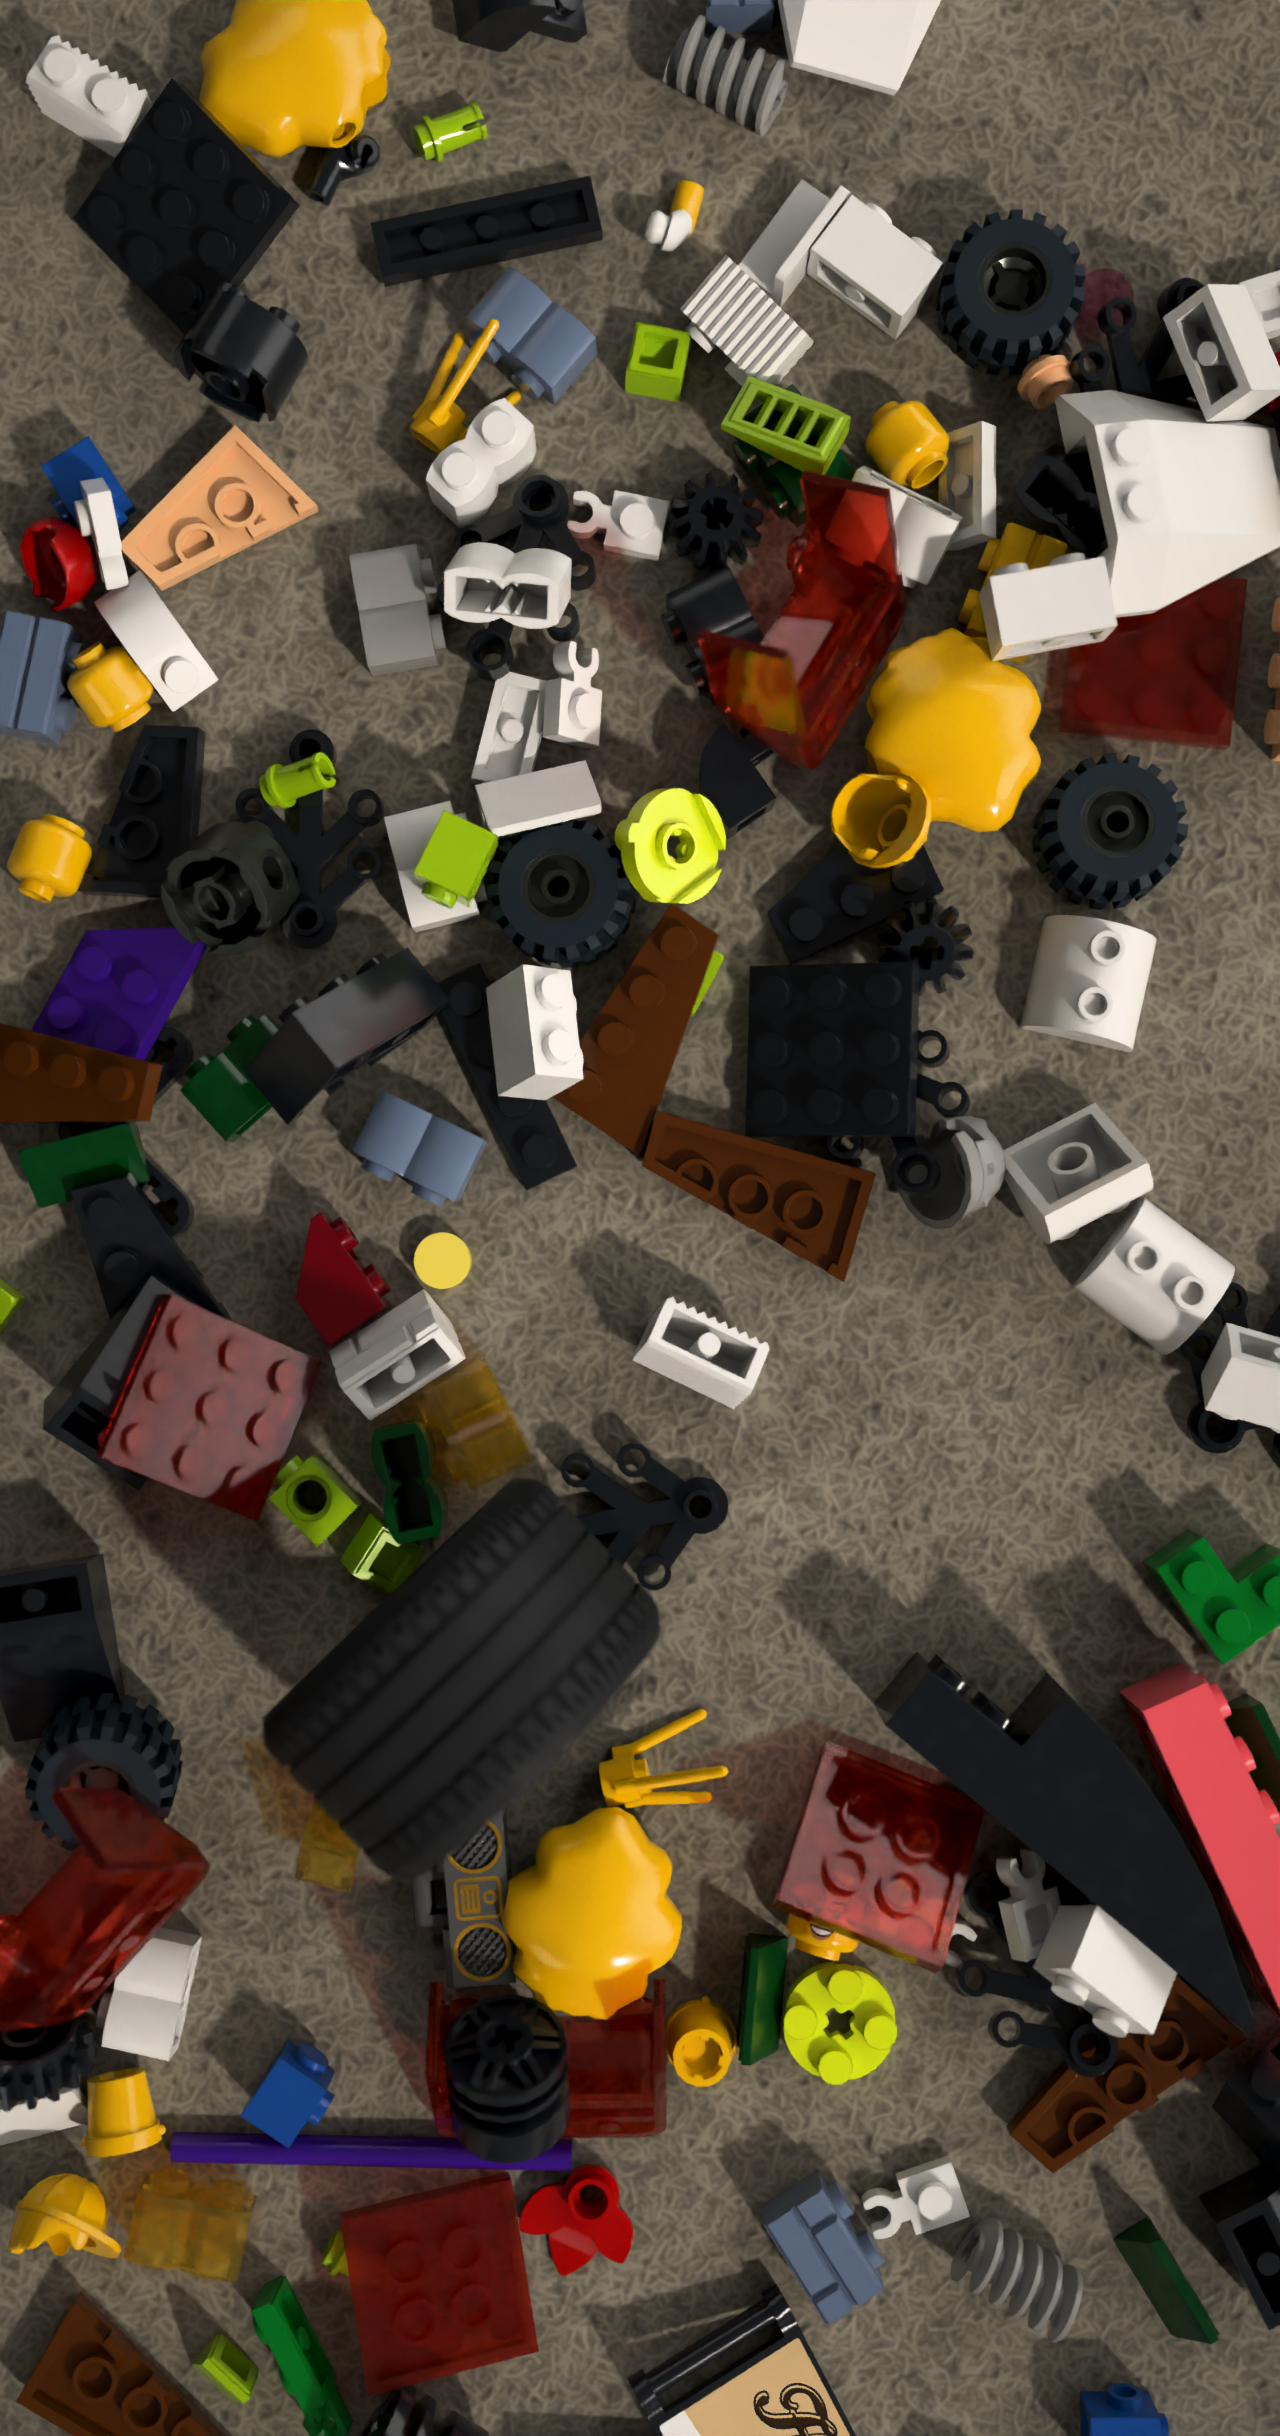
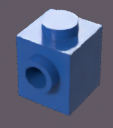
(79, 464)
(291, 2093)
(1120, 2412)

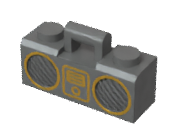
(476, 1883)

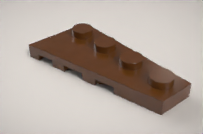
(642, 1030)
(71, 1082)
(781, 1192)
(1079, 2111)
(104, 2385)

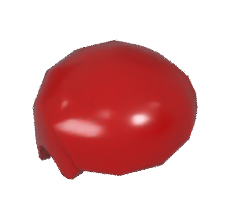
(58, 550)

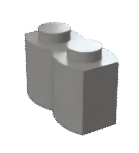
(395, 609)

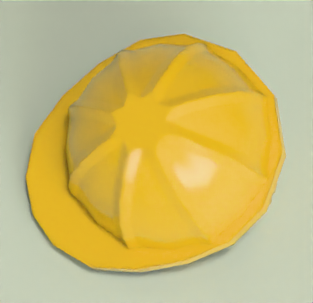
(881, 818)
(64, 2214)

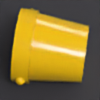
(700, 2041)
(120, 2114)

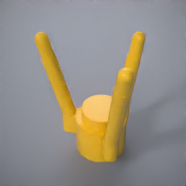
(438, 418)
(630, 1782)

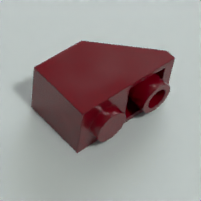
(335, 1285)

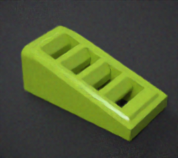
(795, 452)

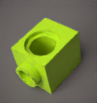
(455, 861)
(314, 1524)

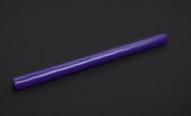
(350, 2151)

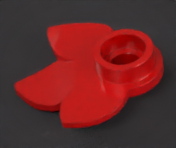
(577, 2225)

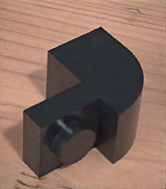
(504, 22)
(732, 780)

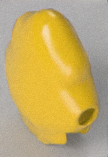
(295, 73)
(956, 728)
(592, 1915)

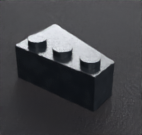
(344, 1030)

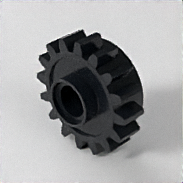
(43, 2061)

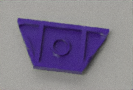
(120, 989)

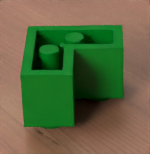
(1219, 1605)

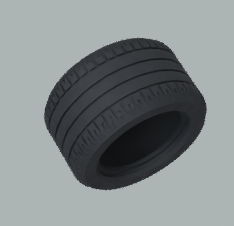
(465, 1681)

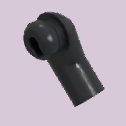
(341, 164)

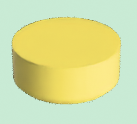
(442, 1260)

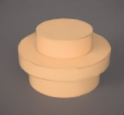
(1045, 380)

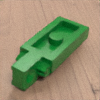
(300, 2358)

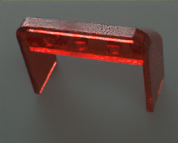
(829, 633)
(94, 1908)
(612, 2065)

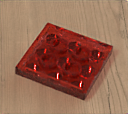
(1162, 673)
(209, 1408)
(880, 1857)
(438, 2282)

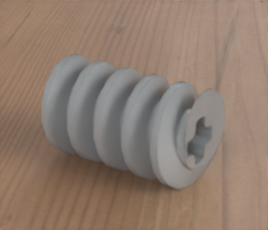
(727, 76)
(1021, 2272)

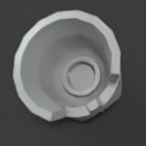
(969, 1166)

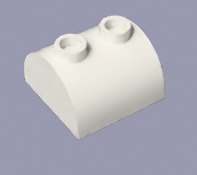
(1089, 981)
(1075, 1173)
(1156, 1278)

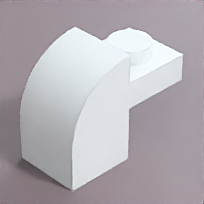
(156, 641)

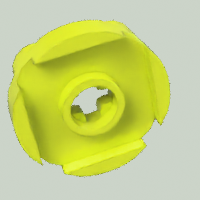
(644, 845)
(842, 1988)

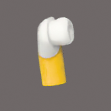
(679, 225)

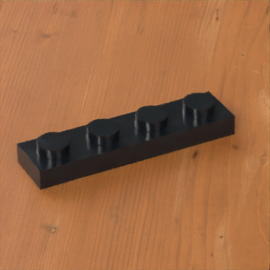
(487, 231)
(523, 1123)

